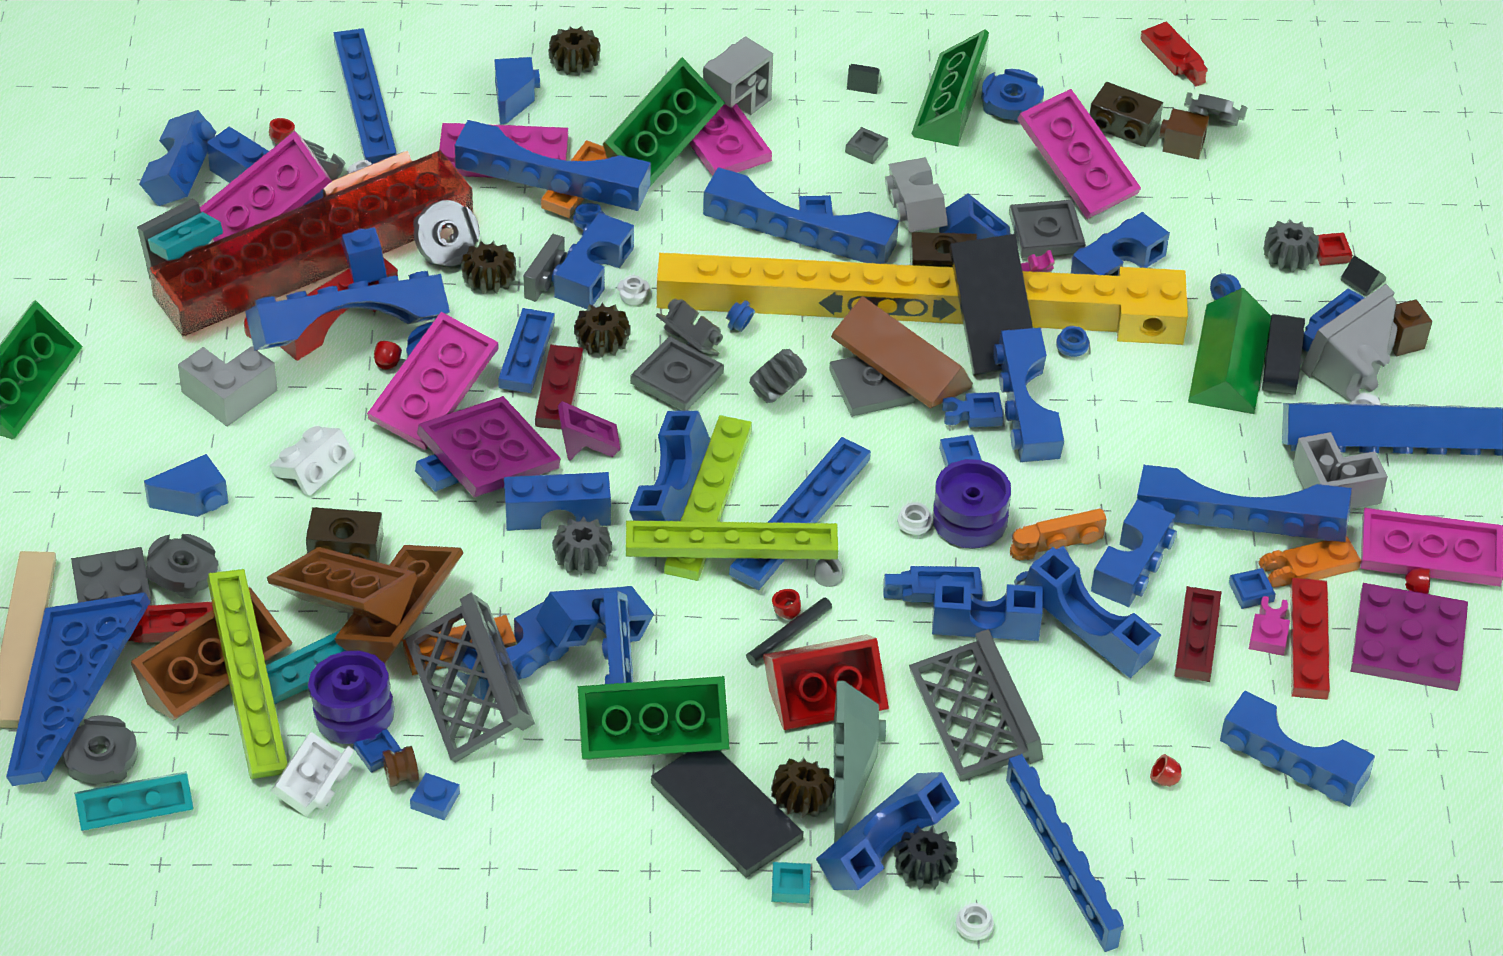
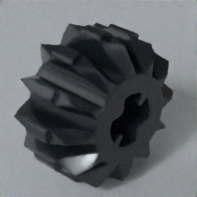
(926, 857)

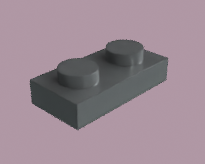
(540, 272)

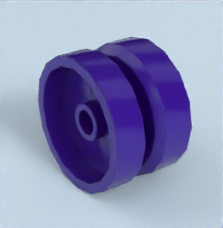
(971, 503)
(351, 697)

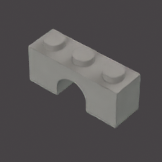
(915, 196)

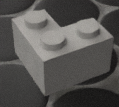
(742, 75)
(230, 387)
(1321, 462)

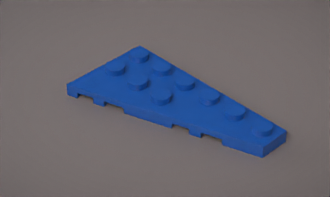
(68, 669)

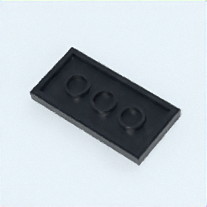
(989, 295)
(727, 809)

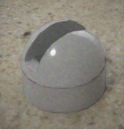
(824, 574)

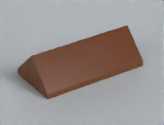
(901, 354)
(432, 570)
(348, 584)
(192, 664)

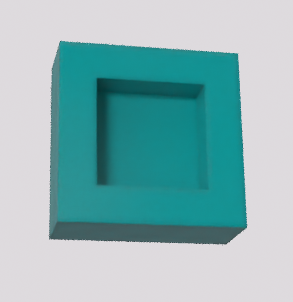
(791, 882)

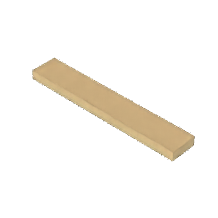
(22, 628)

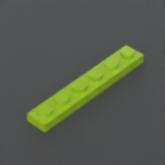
(712, 486)
(731, 540)
(247, 673)

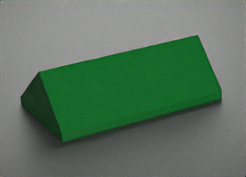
(952, 91)
(665, 119)
(1231, 353)
(30, 365)
(653, 718)

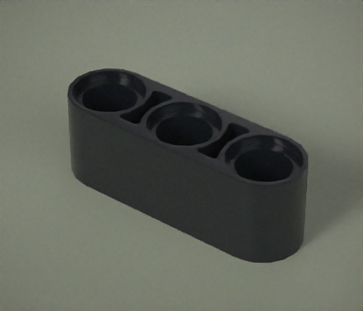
(1283, 354)

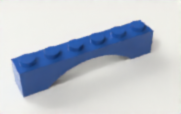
(611, 181)
(858, 236)
(409, 300)
(1309, 513)

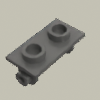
(680, 323)

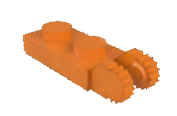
(1058, 532)
(1310, 562)

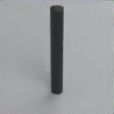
(789, 631)

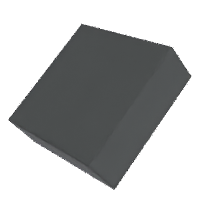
(866, 145)

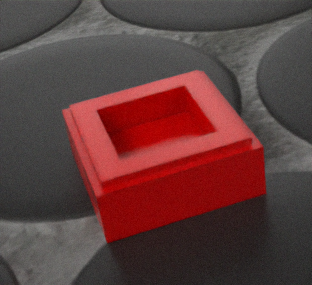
(1333, 249)

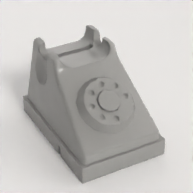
(1354, 345)

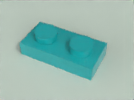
(185, 236)

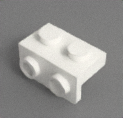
(314, 458)
(311, 774)

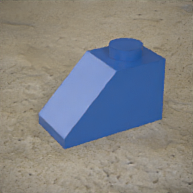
(514, 86)
(971, 216)
(364, 255)
(188, 488)

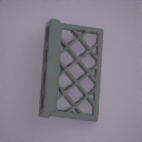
(491, 658)
(1001, 689)

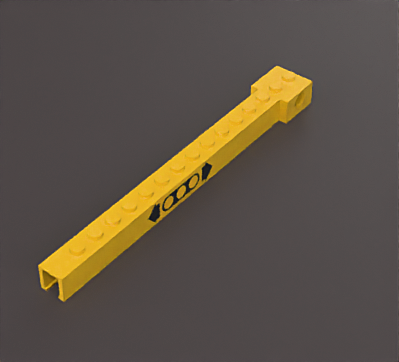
(1136, 304)

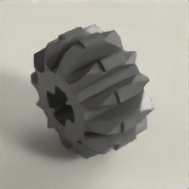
(1291, 245)
(778, 375)
(582, 545)

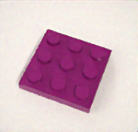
(488, 444)
(1409, 636)

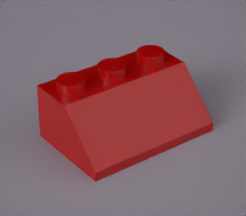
(806, 678)

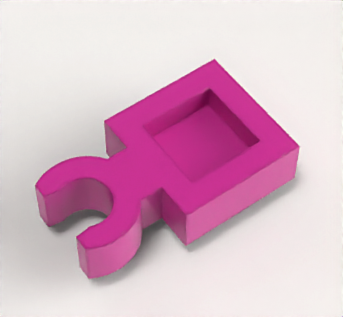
(1039, 264)
(1270, 629)

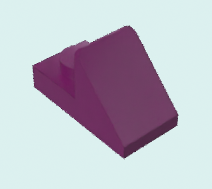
(588, 430)

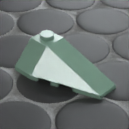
(855, 750)

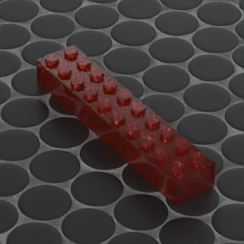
(300, 244)

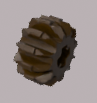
(574, 50)
(488, 267)
(602, 329)
(802, 787)

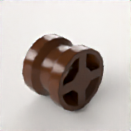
(400, 766)

